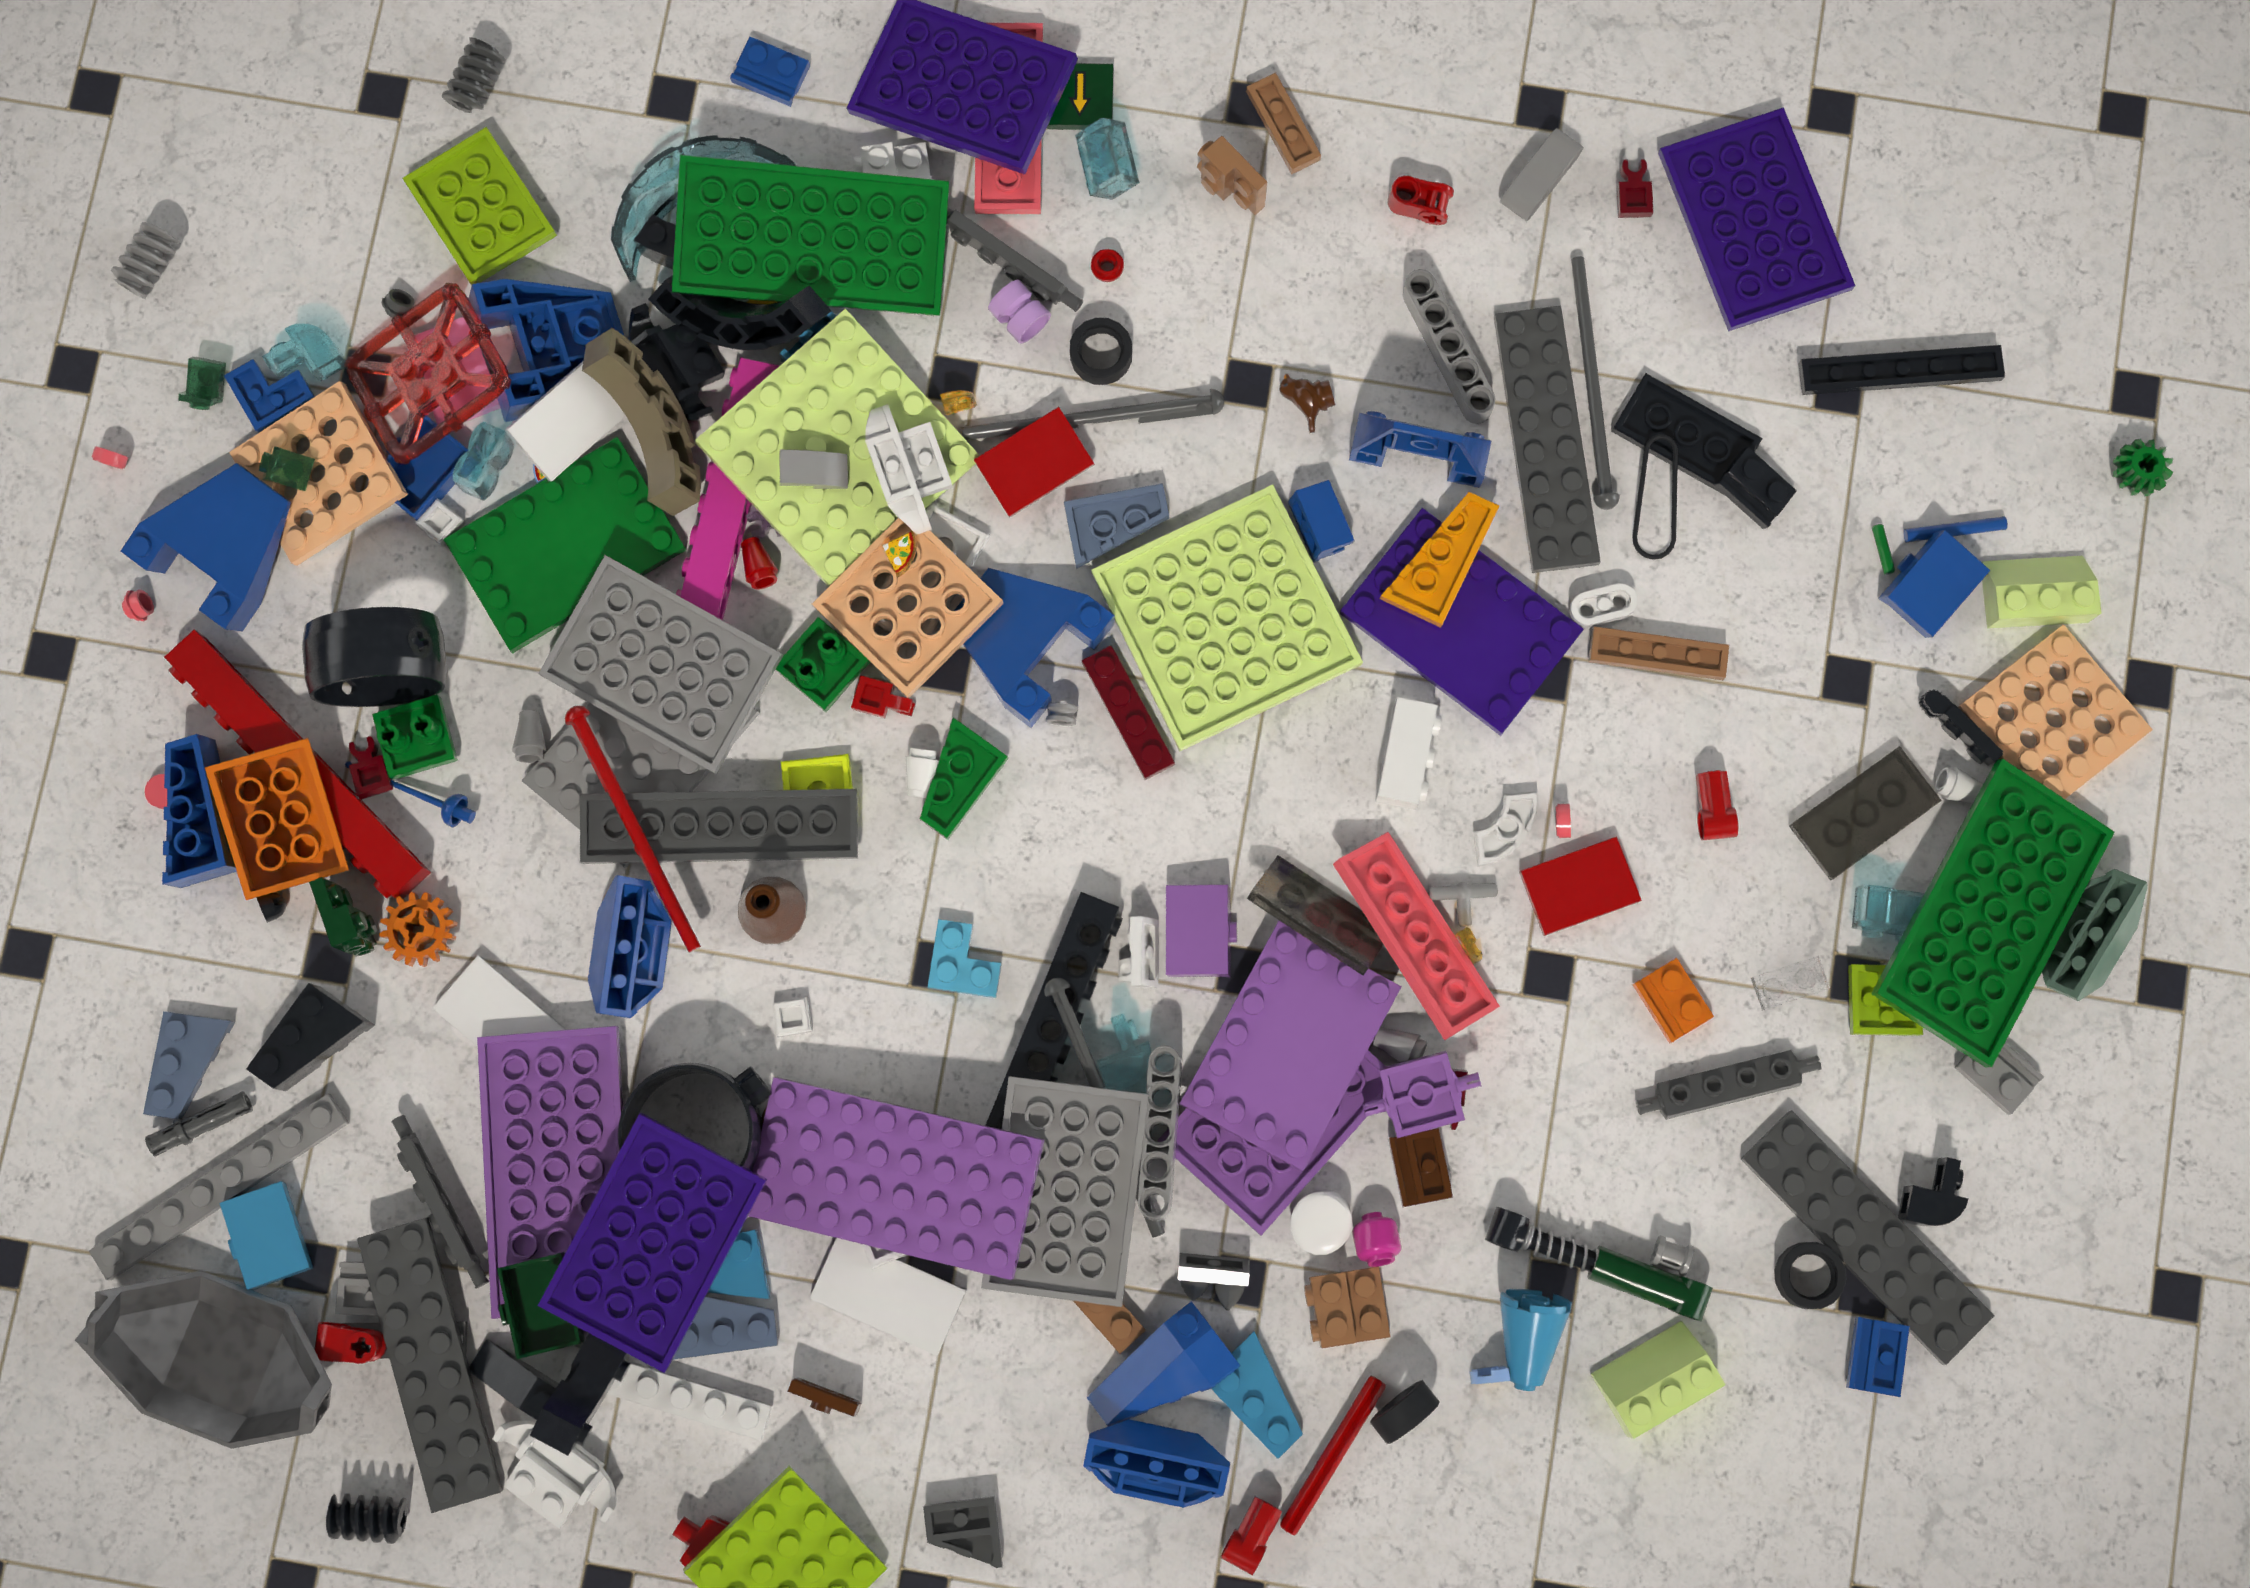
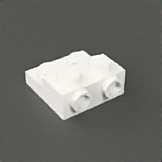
(895, 161)

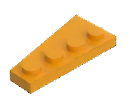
(1438, 570)

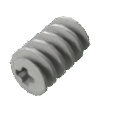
(143, 259)

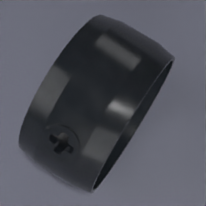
(379, 652)
(747, 1085)

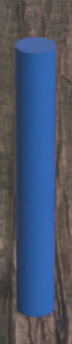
(1957, 529)

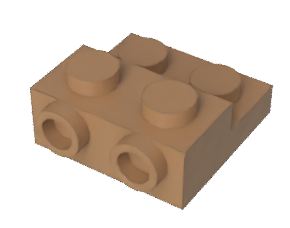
(1228, 172)
(1347, 1307)

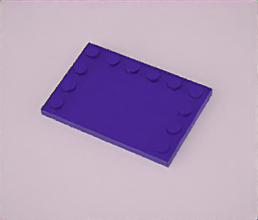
(962, 84)
(1756, 219)
(1492, 644)
(652, 1242)

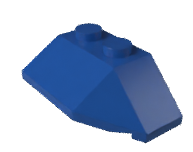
(628, 948)
(1156, 1463)

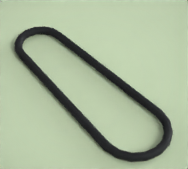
(1640, 497)

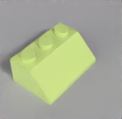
(2040, 592)
(1657, 1380)

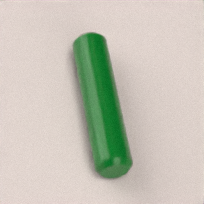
(1883, 549)

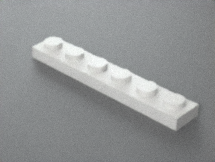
(687, 1399)

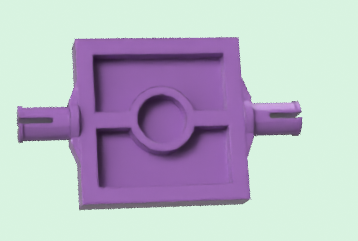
(1421, 1094)

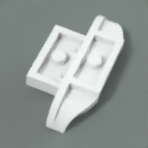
(906, 466)
(552, 1480)

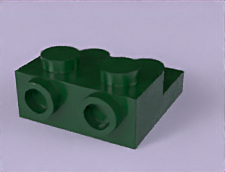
(345, 925)

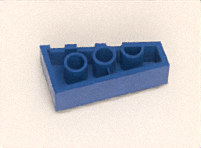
(194, 835)

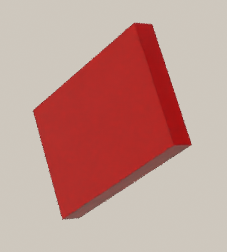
(1034, 462)
(1580, 886)

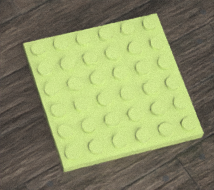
(824, 404)
(1226, 617)

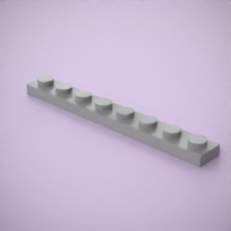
(218, 1185)

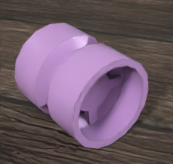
(1015, 307)

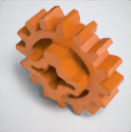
(416, 942)

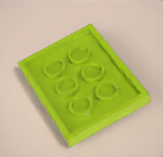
(479, 206)

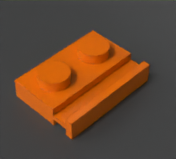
(1673, 1000)

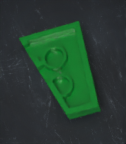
(961, 778)

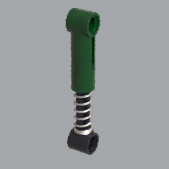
(1603, 1265)

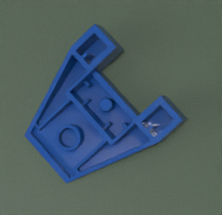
(548, 330)
(1465, 452)
(225, 530)
(1024, 631)

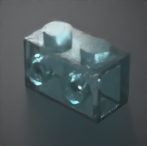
(1107, 158)

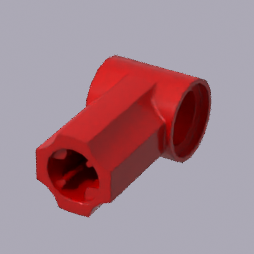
(1716, 815)
(1248, 1543)

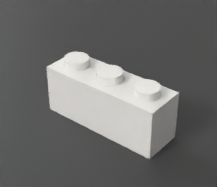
(1408, 753)

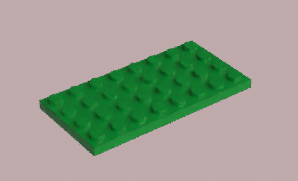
(789, 227)
(1993, 913)

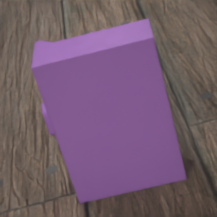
(1199, 931)

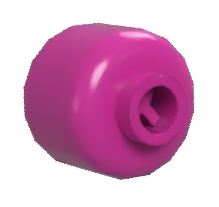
(1376, 1239)

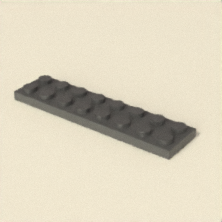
(1546, 439)
(724, 826)
(1867, 1237)
(430, 1365)

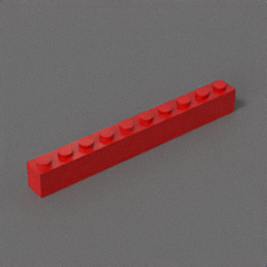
(263, 728)

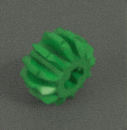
(2147, 456)

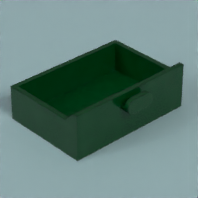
(531, 1326)

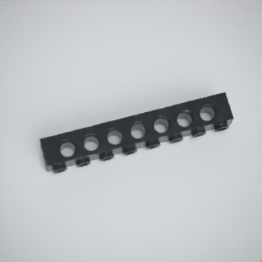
(1087, 912)

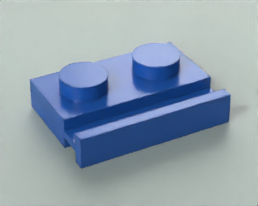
(770, 71)
(1877, 1356)

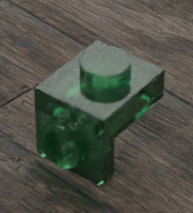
(204, 383)
(286, 468)

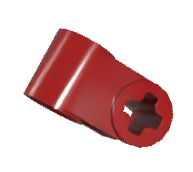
(1423, 199)
(344, 1343)

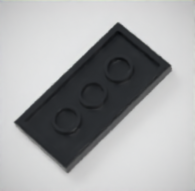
(1703, 437)

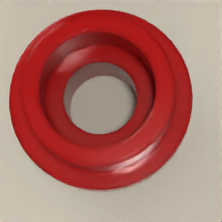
(1104, 256)

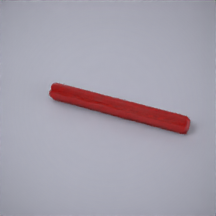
(1332, 1455)

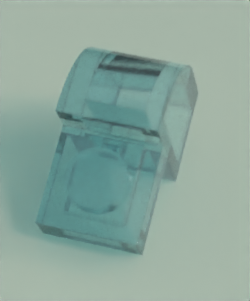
(306, 345)
(1131, 1064)

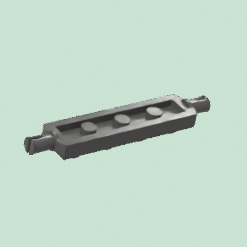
(1016, 266)
(1728, 1084)
(431, 1191)

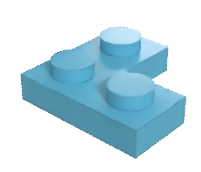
(952, 968)

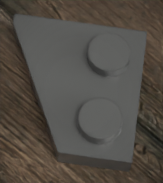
(966, 1528)

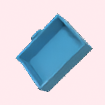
(265, 1235)

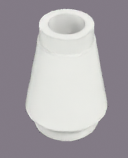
(920, 771)
(1957, 785)

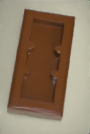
(824, 1398)

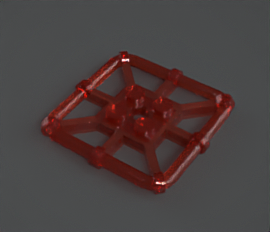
(409, 370)

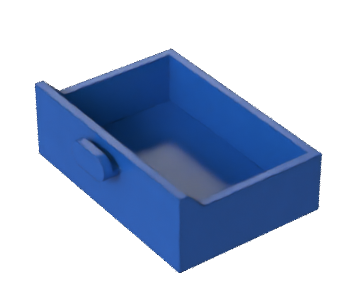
(428, 474)
(1934, 583)

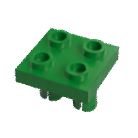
(822, 664)
(414, 737)

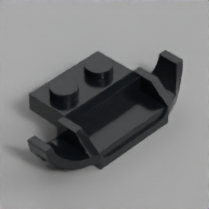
(679, 357)

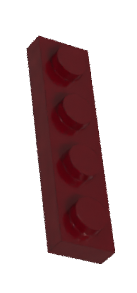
(1128, 712)

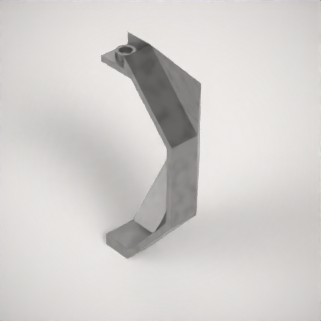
(209, 1358)

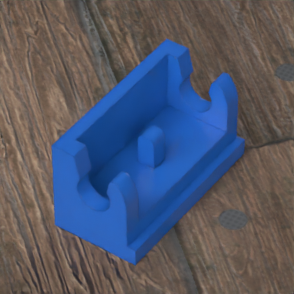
(1320, 520)

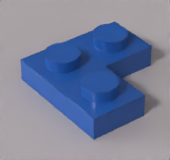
(265, 402)

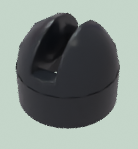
(269, 908)

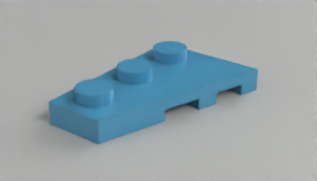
(743, 1269)
(1259, 1399)

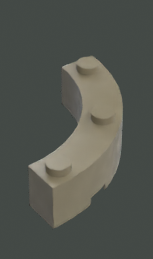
(653, 414)

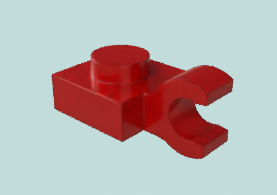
(877, 697)

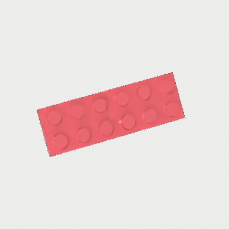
(1002, 189)
(1416, 935)

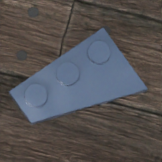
(1111, 519)
(180, 1061)
(728, 1327)

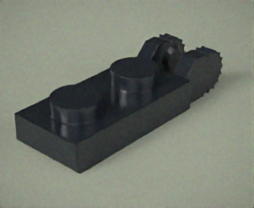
(1958, 725)

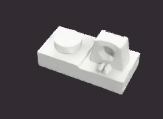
(1142, 966)

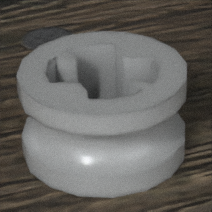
(1061, 714)

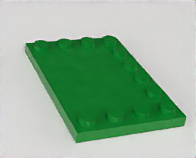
(545, 544)

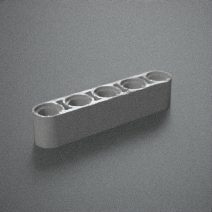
(1449, 331)
(1156, 1116)

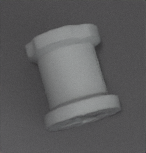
(1672, 1255)

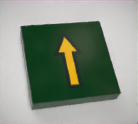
(1085, 98)

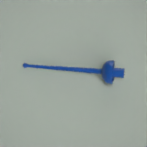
(452, 809)

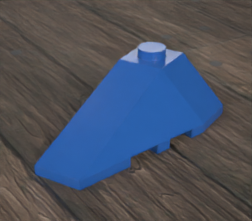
(1168, 1365)

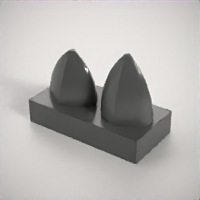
(1227, 1273)

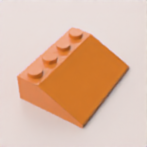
(277, 818)

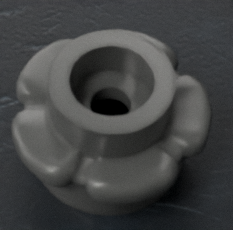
(397, 302)

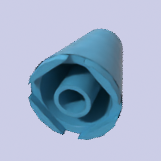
(1531, 1334)

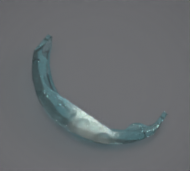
(657, 187)

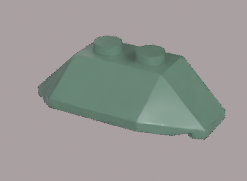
(2095, 934)

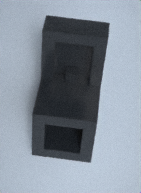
(1935, 1206)

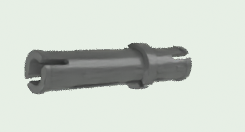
(185, 1130)

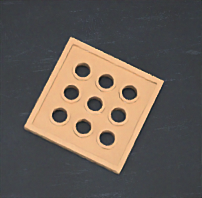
(367, 459)
(932, 650)
(2081, 674)

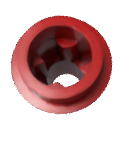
(758, 565)

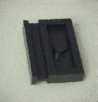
(1755, 487)

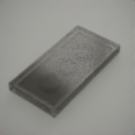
(1865, 813)
(1317, 914)

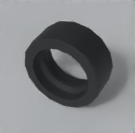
(1101, 326)
(1837, 1273)
(1404, 1412)

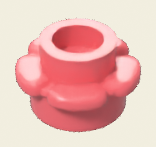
(137, 605)

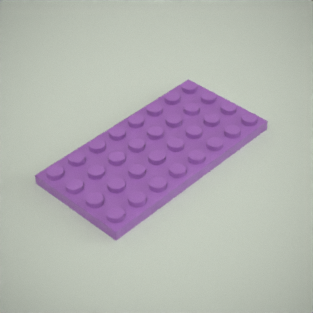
(546, 1138)
(895, 1177)

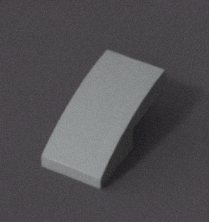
(813, 469)

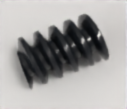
(366, 1520)

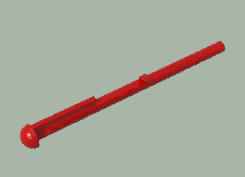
(577, 717)

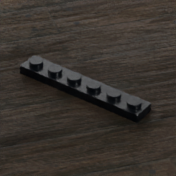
(1901, 369)

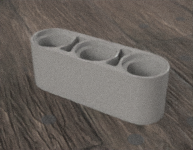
(1541, 174)

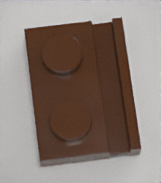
(1420, 1168)

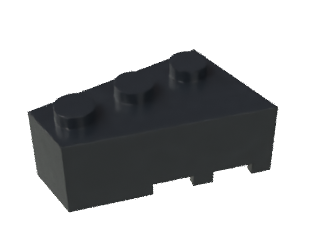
(306, 1037)

